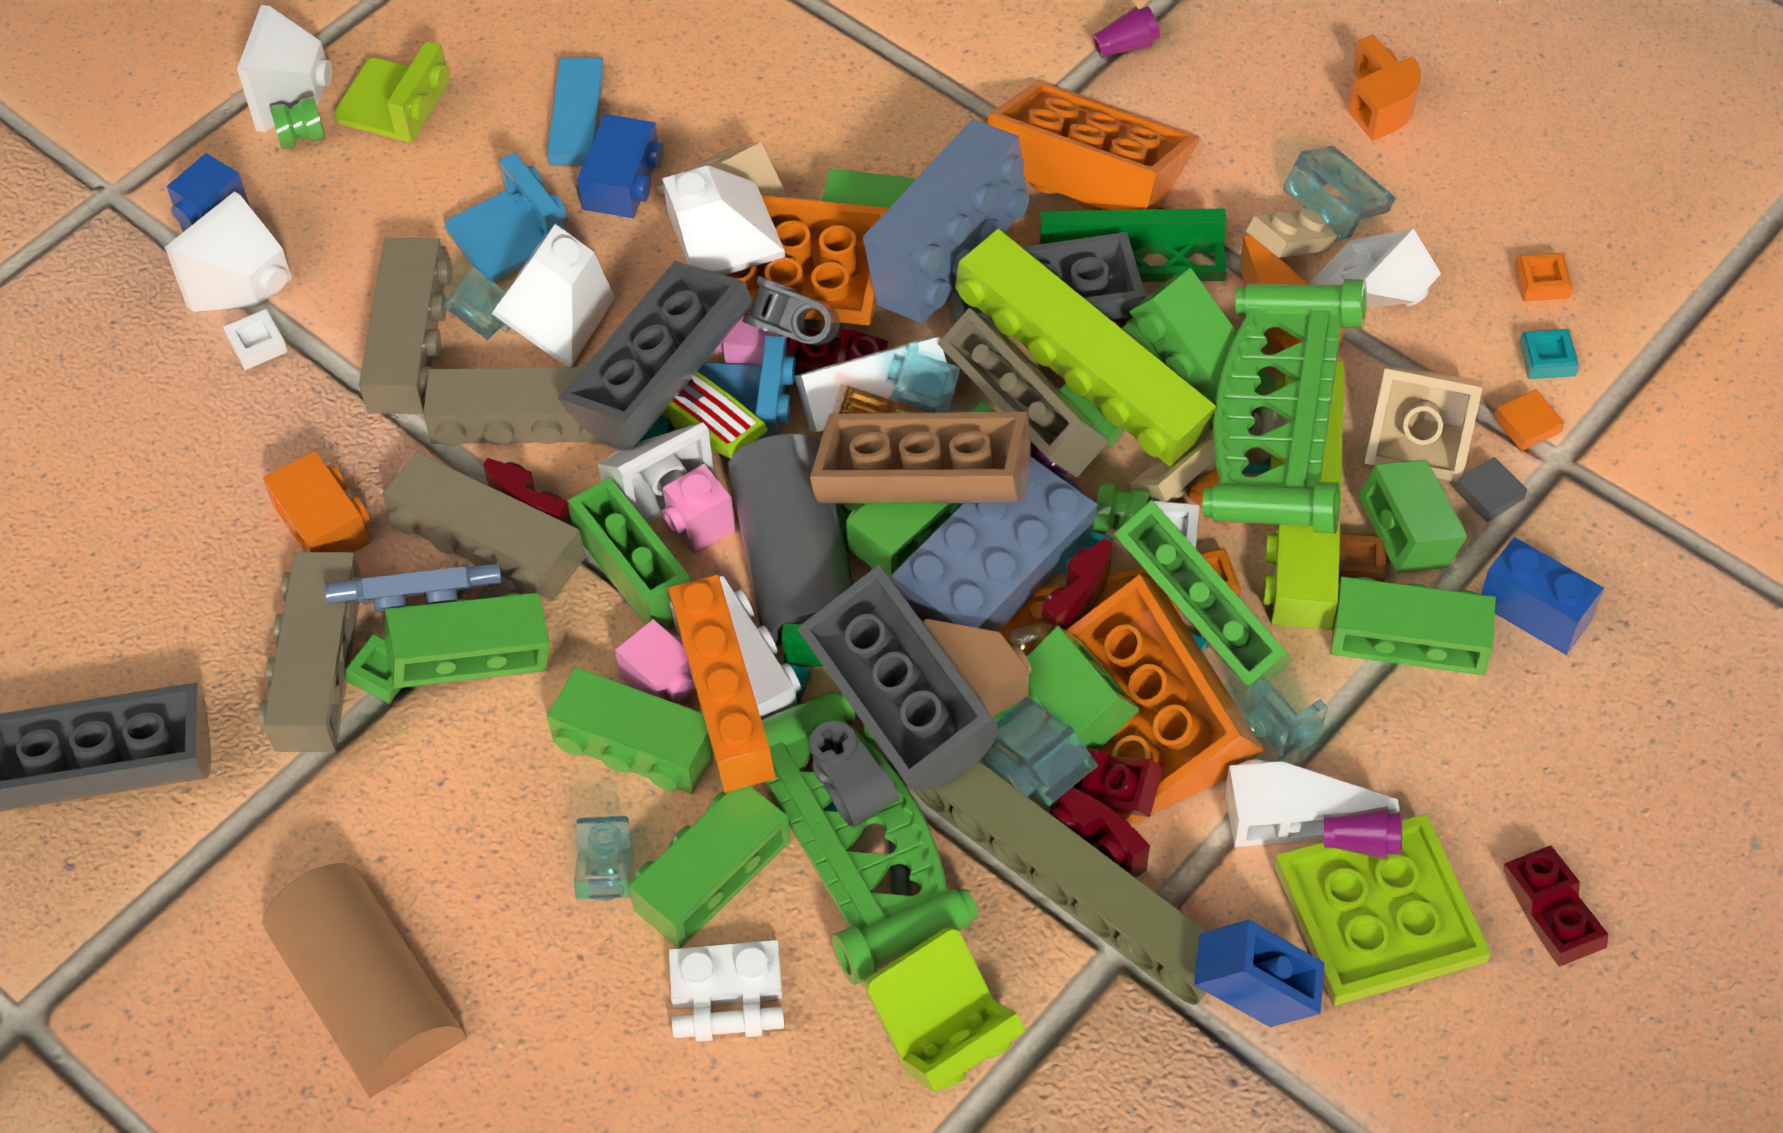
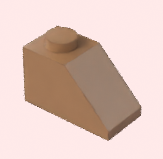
(986, 662)

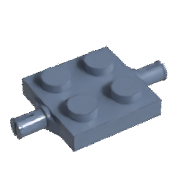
(394, 590)

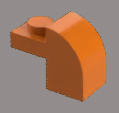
(1385, 90)

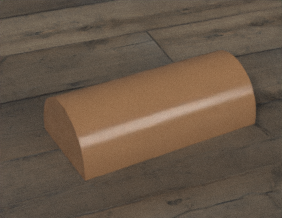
(923, 458)
(360, 976)

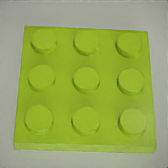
(1381, 918)

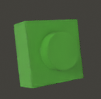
(371, 670)

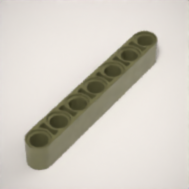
(1073, 876)

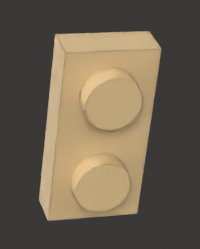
(1292, 232)
(1170, 482)

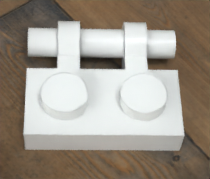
(726, 976)

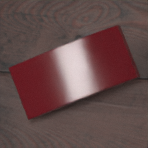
(846, 347)
(519, 484)
(1085, 581)
(1122, 783)
(1105, 827)
(1553, 906)

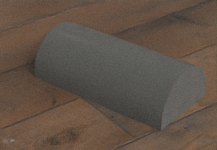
(1094, 267)
(655, 353)
(788, 537)
(900, 682)
(103, 746)

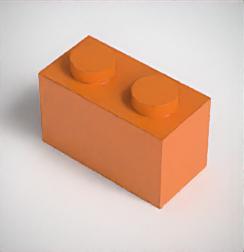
(316, 507)

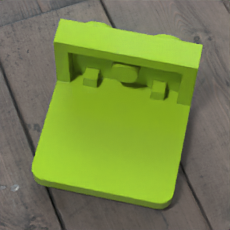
(395, 97)
(940, 1011)

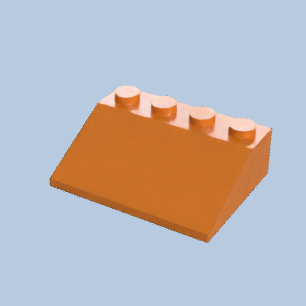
(1093, 149)
(822, 255)
(1183, 706)

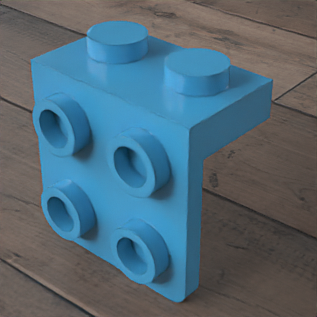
(509, 226)
(760, 386)

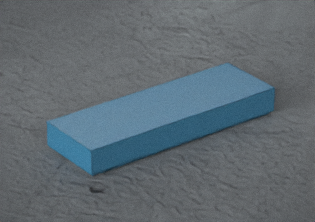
(575, 110)

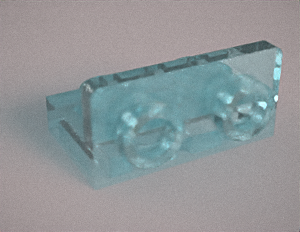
(1336, 189)

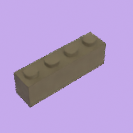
(404, 325)
(1020, 386)
(500, 406)
(483, 526)
(310, 655)

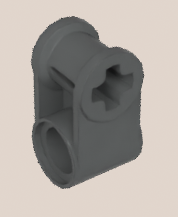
(783, 312)
(850, 773)

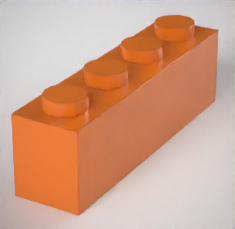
(722, 684)

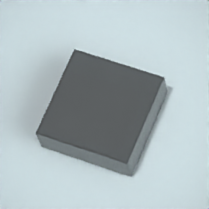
(1490, 489)

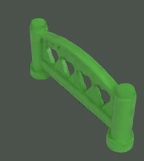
(1293, 490)
(878, 923)

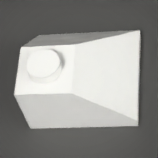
(280, 66)
(720, 220)
(228, 259)
(1391, 263)
(557, 296)
(654, 464)

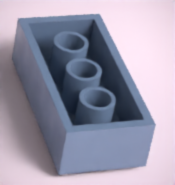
(944, 216)
(996, 554)

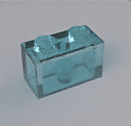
(1038, 753)

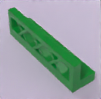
(1174, 230)

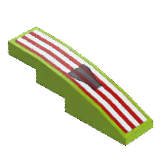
(727, 419)

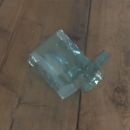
(475, 301)
(922, 380)
(1278, 722)
(603, 858)

